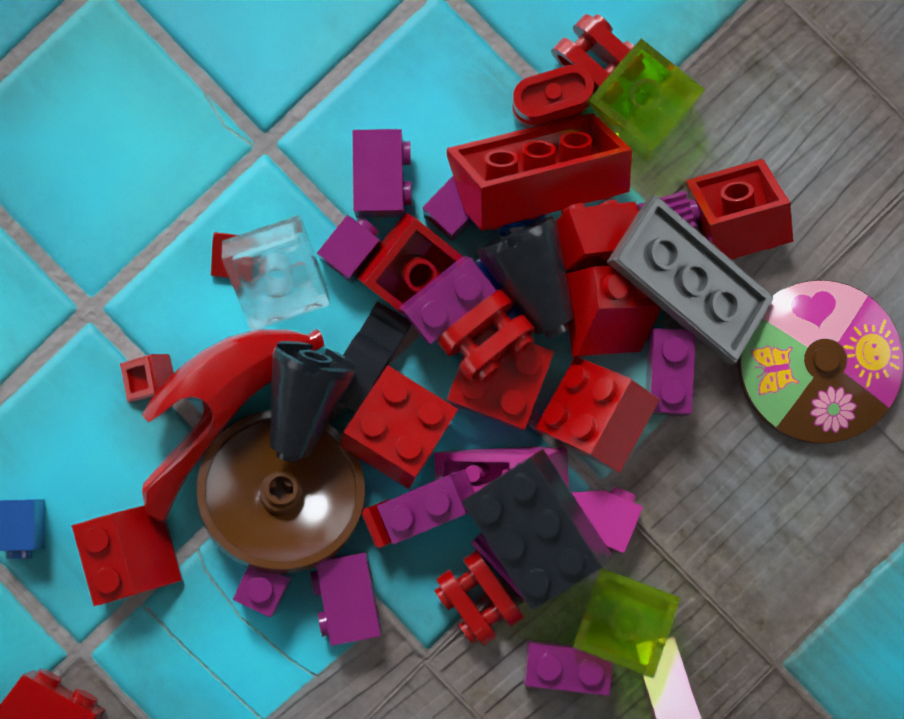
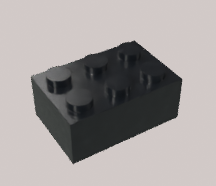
(537, 530)

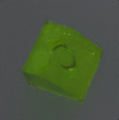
(646, 100)
(626, 622)

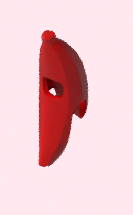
(224, 380)

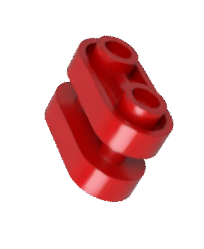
(594, 35)
(552, 96)
(484, 360)
(454, 593)

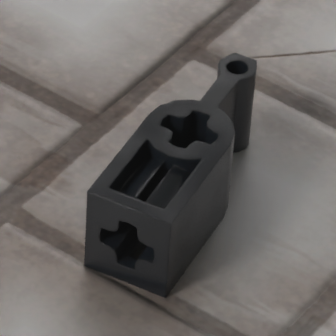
(373, 351)

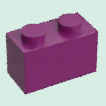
(379, 173)
(447, 299)
(671, 370)
(426, 506)
(347, 599)
(565, 668)

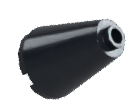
(533, 274)
(304, 396)

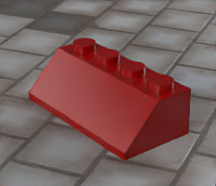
(539, 170)

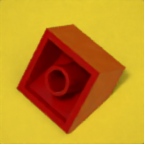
(742, 209)
(406, 261)
(608, 313)
(125, 554)
(42, 697)

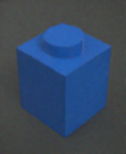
(21, 527)

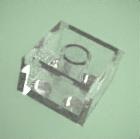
(275, 273)

